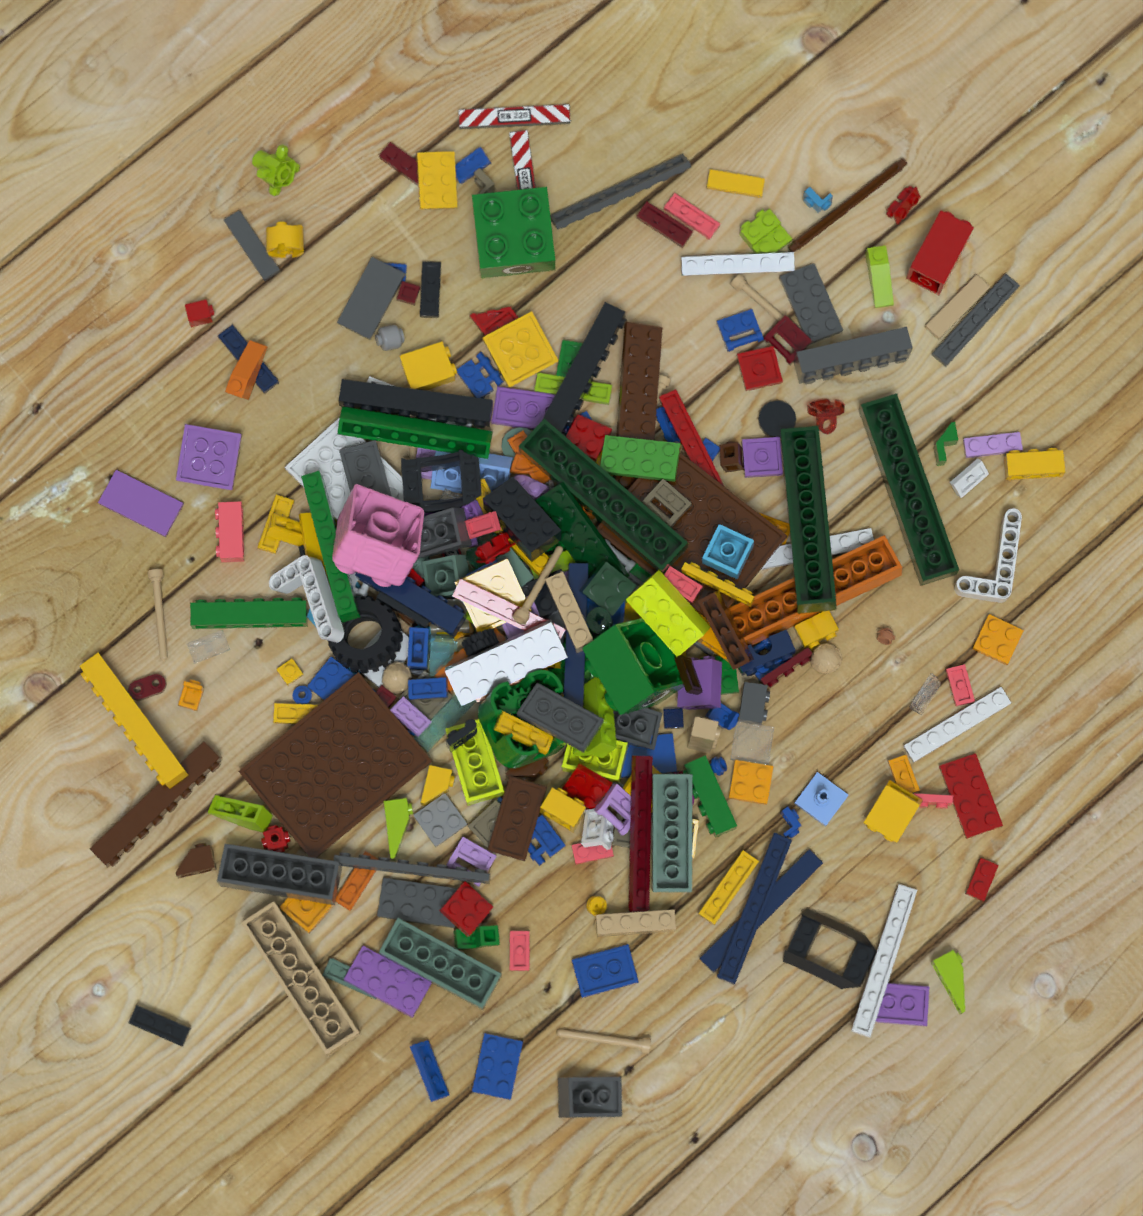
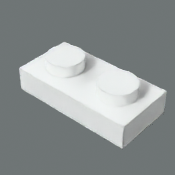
(969, 478)

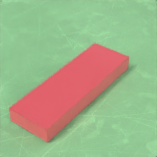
(692, 216)

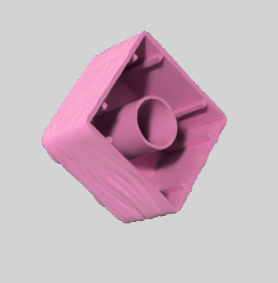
(378, 536)

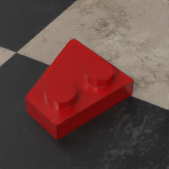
(493, 319)

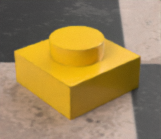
(289, 672)

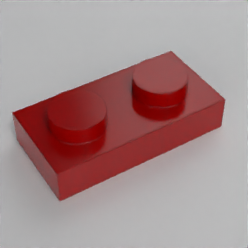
(982, 879)

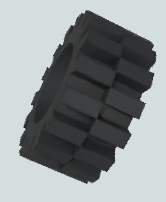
(479, 642)

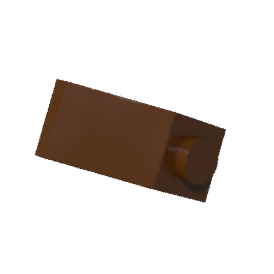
(531, 770)
(197, 861)

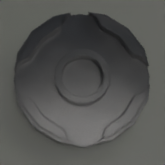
(776, 416)

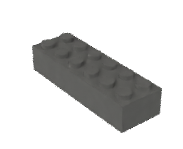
(853, 355)
(279, 874)

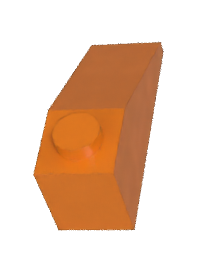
(246, 370)

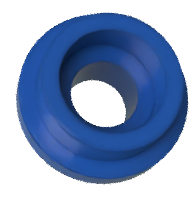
(306, 699)
(718, 765)

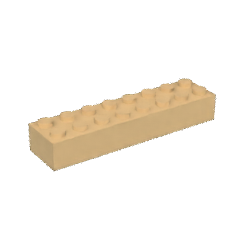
(300, 978)

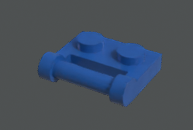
(737, 325)

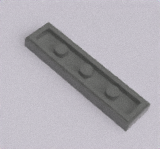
(251, 245)

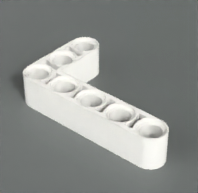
(1001, 564)
(311, 574)

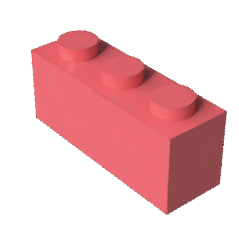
(230, 531)

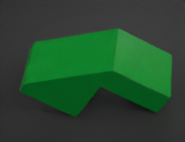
(948, 438)
(481, 937)

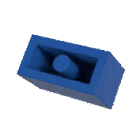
(418, 648)

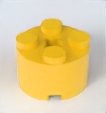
(284, 240)

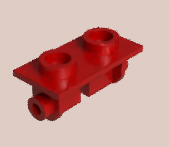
(909, 197)
(488, 552)

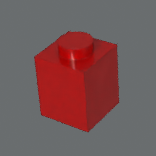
(199, 313)

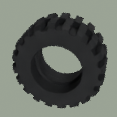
(381, 651)

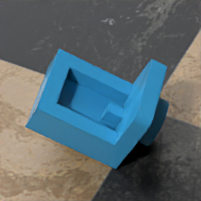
(813, 200)

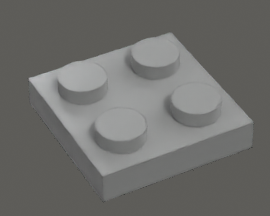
(440, 820)

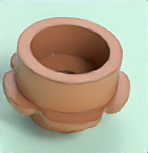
(885, 636)

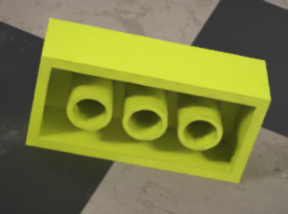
(668, 613)
(477, 767)

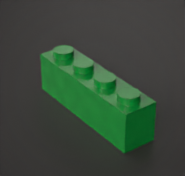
(711, 799)

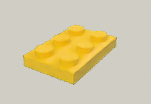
(437, 180)

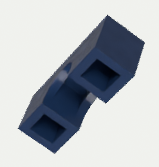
(781, 649)

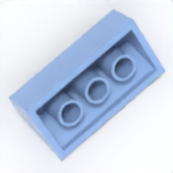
(494, 471)

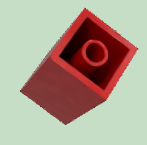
(940, 252)

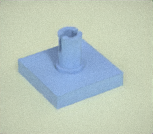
(821, 799)

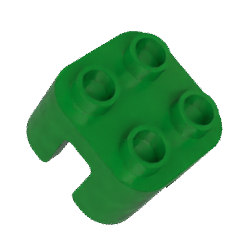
(502, 747)

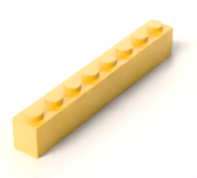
(133, 720)

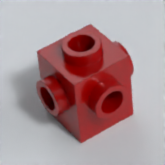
(279, 846)

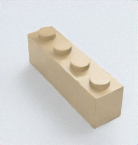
(569, 611)
(704, 735)
(635, 923)

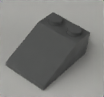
(444, 532)
(638, 727)
(589, 1097)

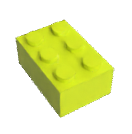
(608, 767)

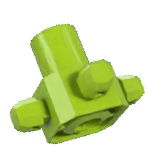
(275, 169)

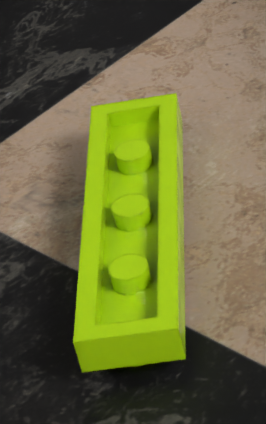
(550, 384)

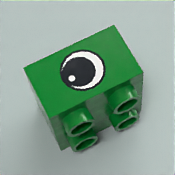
(514, 232)
(633, 666)

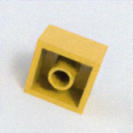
(563, 809)

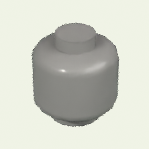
(389, 337)

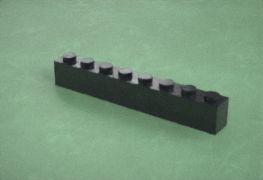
(585, 367)
(416, 402)

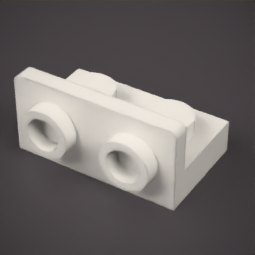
(597, 830)

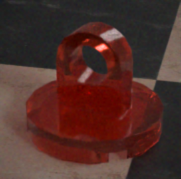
(826, 410)

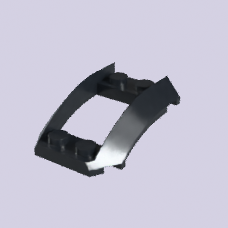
(469, 475)
(804, 939)

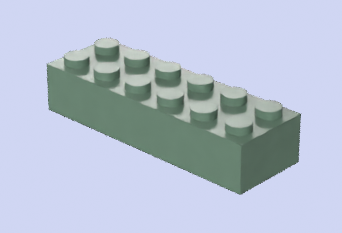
(671, 832)
(440, 964)

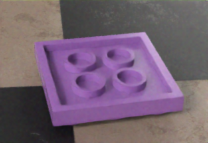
(208, 457)

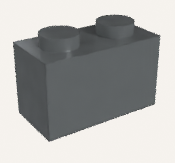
(753, 703)

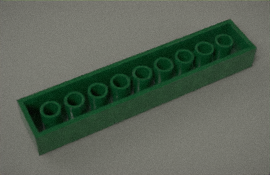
(908, 489)
(603, 496)
(808, 520)

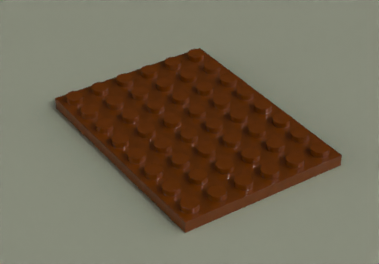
(710, 507)
(335, 766)

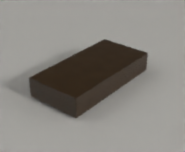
(688, 675)

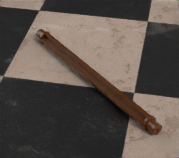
(847, 205)

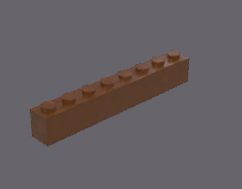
(154, 806)

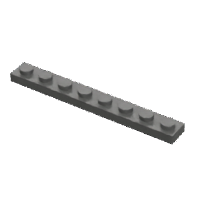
(620, 191)
(420, 869)

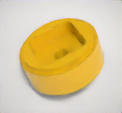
(596, 905)

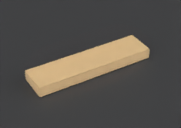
(957, 307)

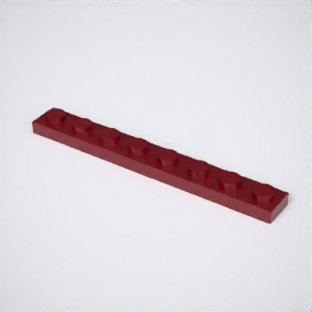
(640, 834)

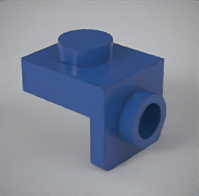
(724, 716)
(791, 818)

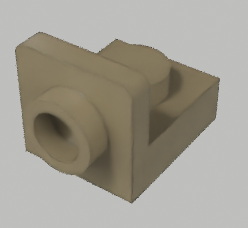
(484, 182)

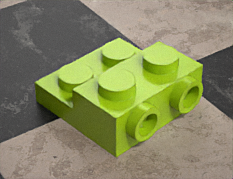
(765, 233)

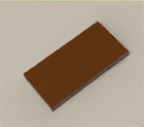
(517, 818)

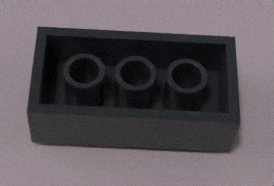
(522, 519)

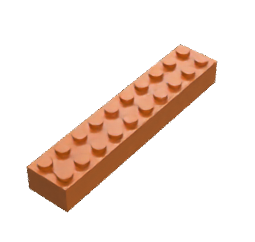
(853, 575)

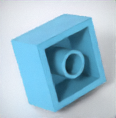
(728, 551)

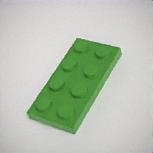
(640, 458)

